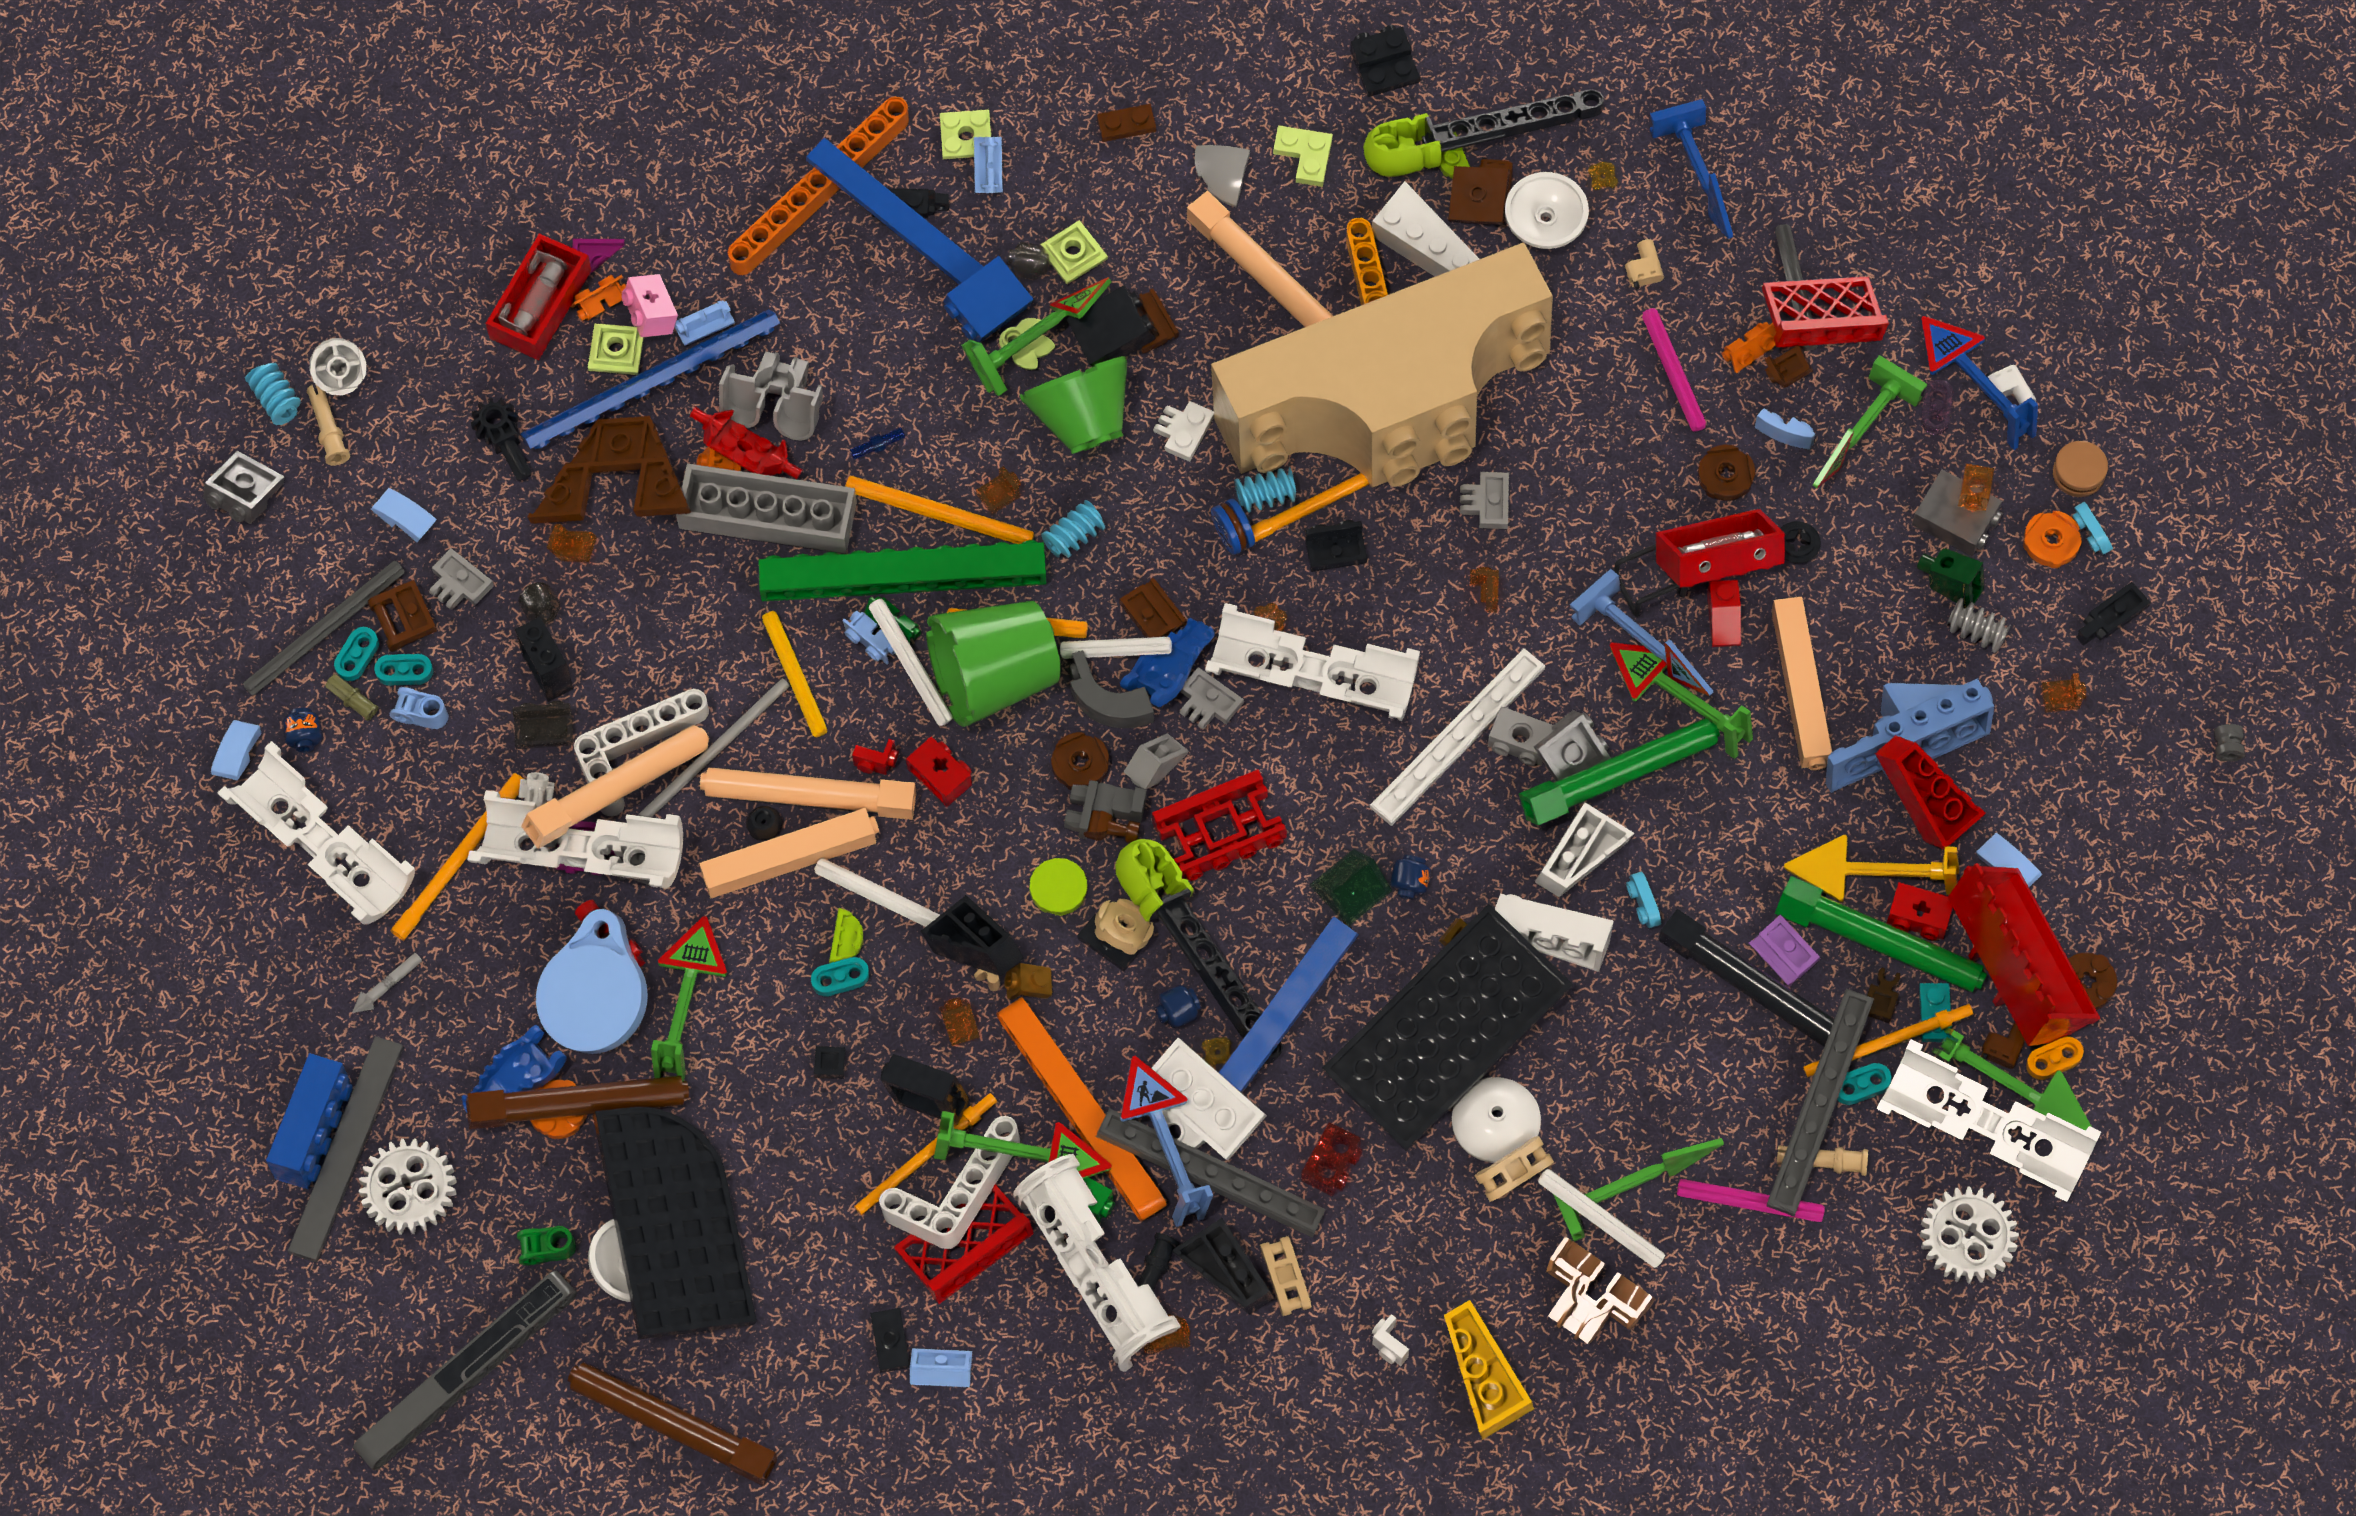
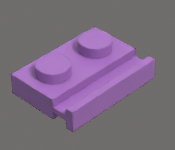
(1784, 950)

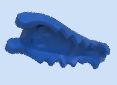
(1167, 673)
(520, 1066)

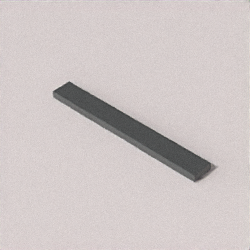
(1820, 1102)
(345, 1149)
(1219, 1175)

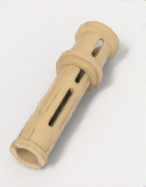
(330, 435)
(1838, 1160)

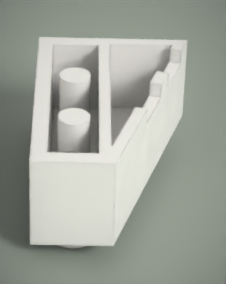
(1582, 848)

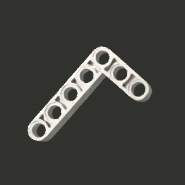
(631, 740)
(960, 1193)

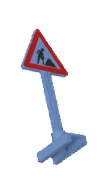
(1599, 598)
(1150, 1095)

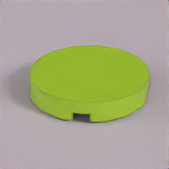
(1058, 886)

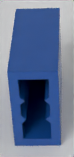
(987, 300)

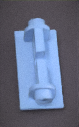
(988, 164)
(704, 322)
(861, 630)

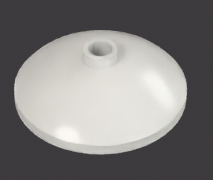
(1546, 196)
(1490, 1136)
(607, 1263)

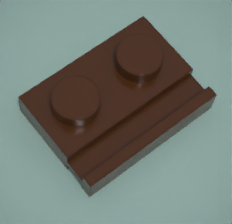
(1164, 326)
(1152, 610)

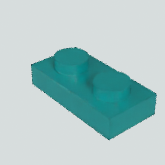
(1933, 999)

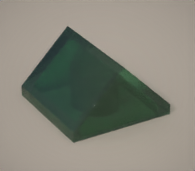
(1352, 886)

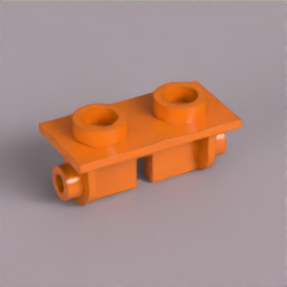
(590, 302)
(1758, 342)

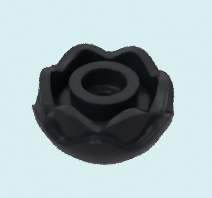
(764, 831)

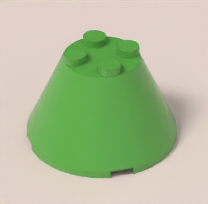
(1082, 406)

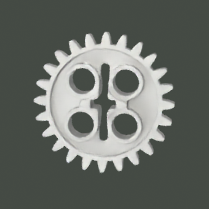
(398, 1163)
(1982, 1213)

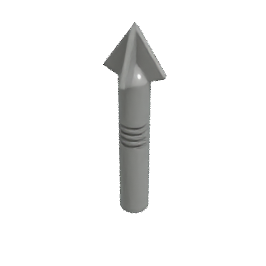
(366, 1001)

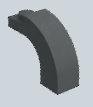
(1106, 707)

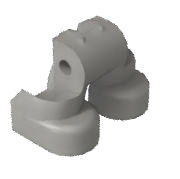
(795, 410)

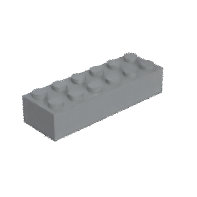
(768, 508)

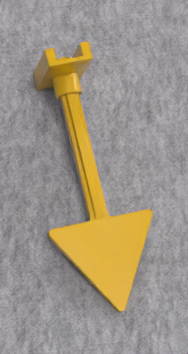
(1828, 867)

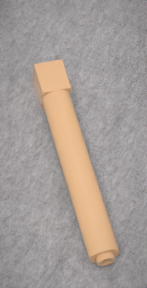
(1215, 223)
(887, 799)
(555, 816)

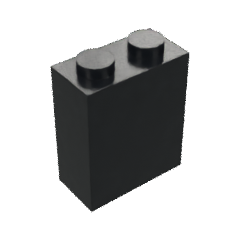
(1113, 327)

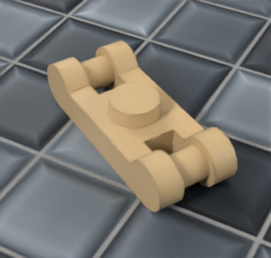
(1514, 1169)
(1285, 1275)

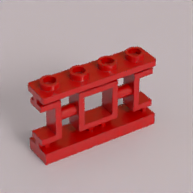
(1214, 804)

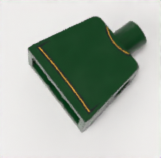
(1954, 575)

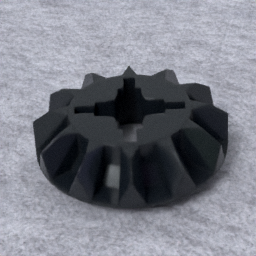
(1808, 536)

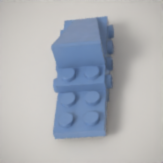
(1928, 714)

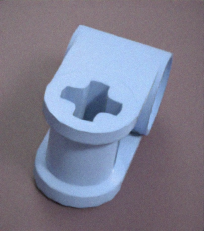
(415, 705)

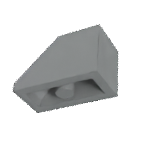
(1154, 761)

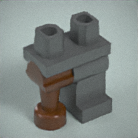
(1101, 805)

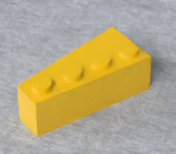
(1488, 1377)

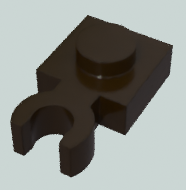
(1883, 997)

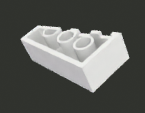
(1420, 234)
(1558, 931)

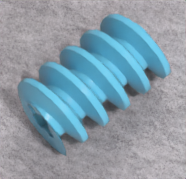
(273, 393)
(1266, 489)
(1073, 529)

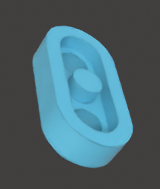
(2098, 538)
(1647, 910)

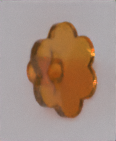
(1272, 612)

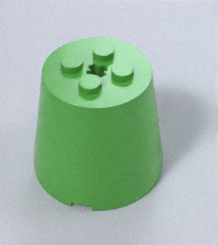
(992, 657)

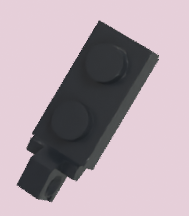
(923, 201)
(2113, 613)

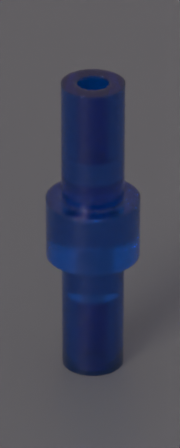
(877, 443)

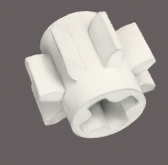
(536, 788)

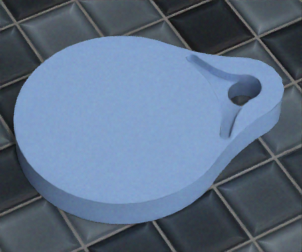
(593, 988)

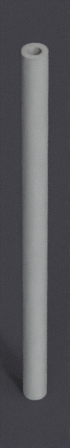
(708, 755)

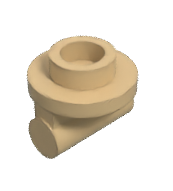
(993, 979)

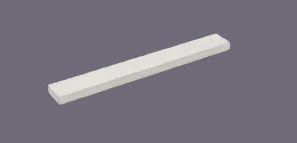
(1457, 737)

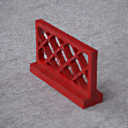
(1829, 328)
(974, 1260)

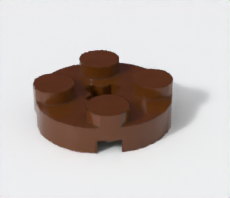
(1736, 461)
(1087, 747)
(2096, 968)

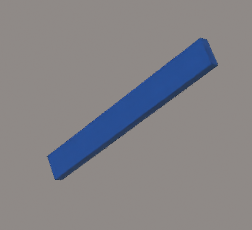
(892, 211)
(1288, 1004)

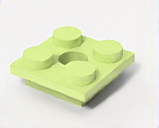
(954, 124)
(1073, 266)
(623, 361)

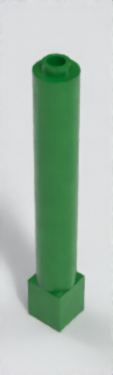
(1553, 799)
(1805, 904)

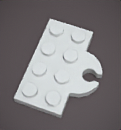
(1214, 1107)

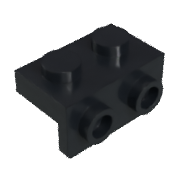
(1335, 545)

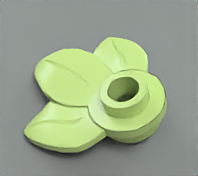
(1027, 357)

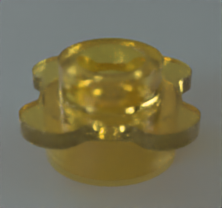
(1606, 169)
(1210, 1046)

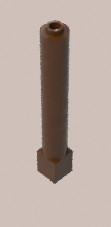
(497, 1108)
(739, 1454)

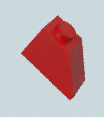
(1724, 613)

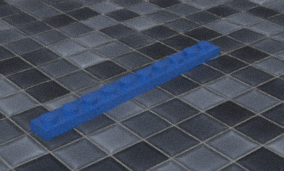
(640, 384)

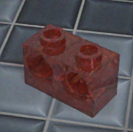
(1326, 1158)

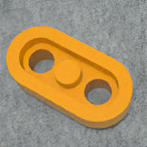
(2053, 1058)

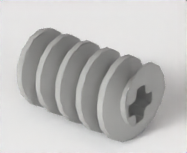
(1978, 626)

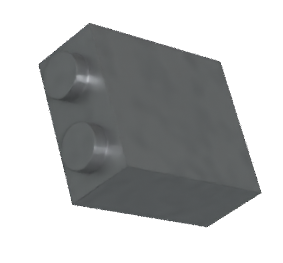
(1954, 524)

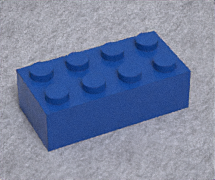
(309, 1121)

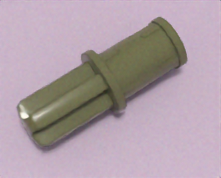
(351, 697)

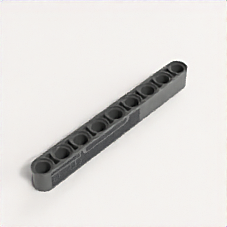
(464, 1370)

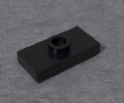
(1110, 953)
(890, 1340)

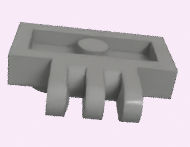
(1487, 500)
(459, 580)
(1209, 699)

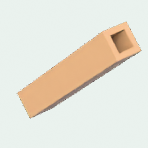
(1801, 682)
(789, 852)

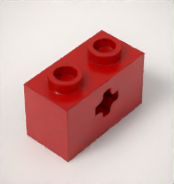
(944, 785)
(1935, 910)

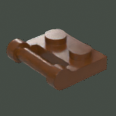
(410, 610)

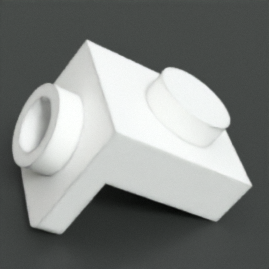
(1390, 1348)

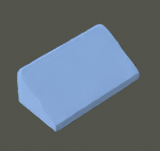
(940, 1367)

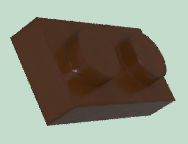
(1126, 122)

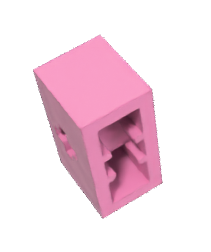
(649, 305)

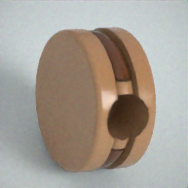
(2080, 468)

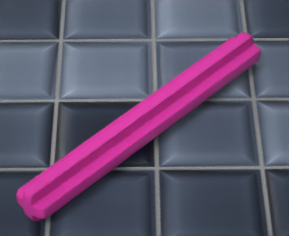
(1674, 370)
(1744, 1199)

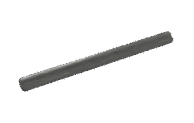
(323, 628)

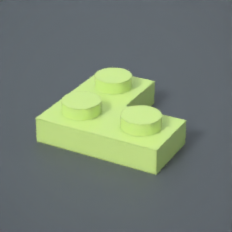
(1310, 147)

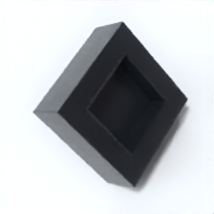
(829, 1062)

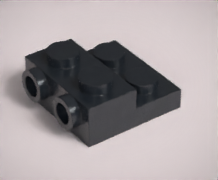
(1384, 60)

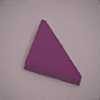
(598, 249)

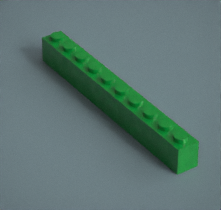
(902, 571)

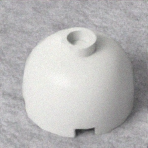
(337, 366)

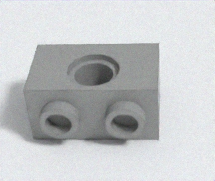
(1511, 724)

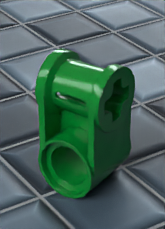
(538, 1245)

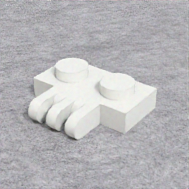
(1184, 429)

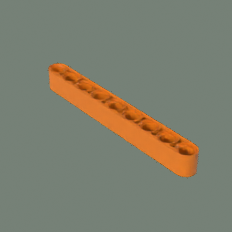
(815, 197)
(1079, 1106)

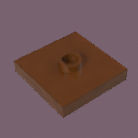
(1479, 195)

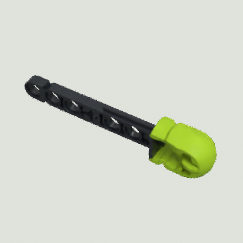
(1392, 148)
(1148, 867)

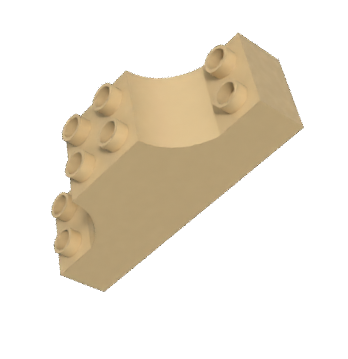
(1388, 378)

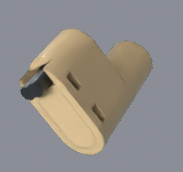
(1647, 269)

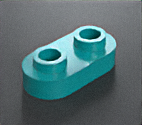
(355, 655)
(404, 669)
(839, 974)
(1862, 1086)

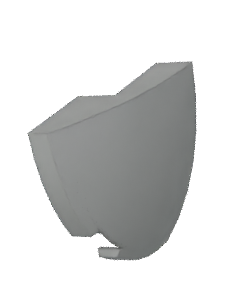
(1222, 170)

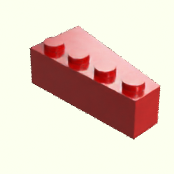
(1928, 794)

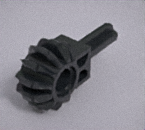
(502, 435)

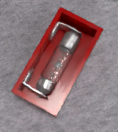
(538, 296)
(1720, 548)

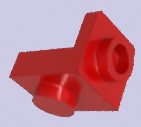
(871, 760)

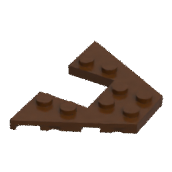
(610, 447)

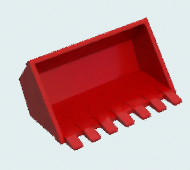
(2021, 954)

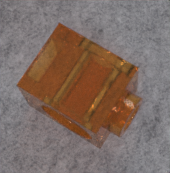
(1977, 477)

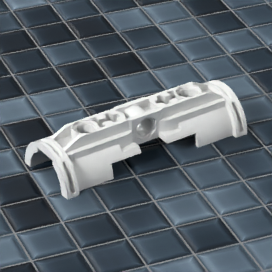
(1250, 635)
(281, 782)
(656, 838)
(1922, 1071)
(1139, 1312)

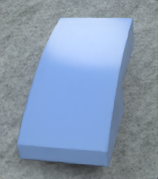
(1793, 433)
(403, 512)
(234, 750)
(2000, 853)

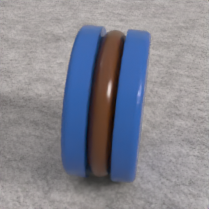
(1233, 526)

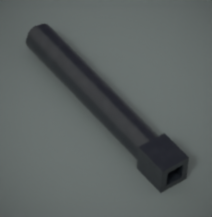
(1691, 940)

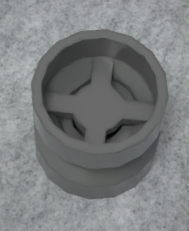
(2229, 742)

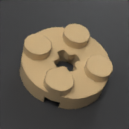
(1128, 938)

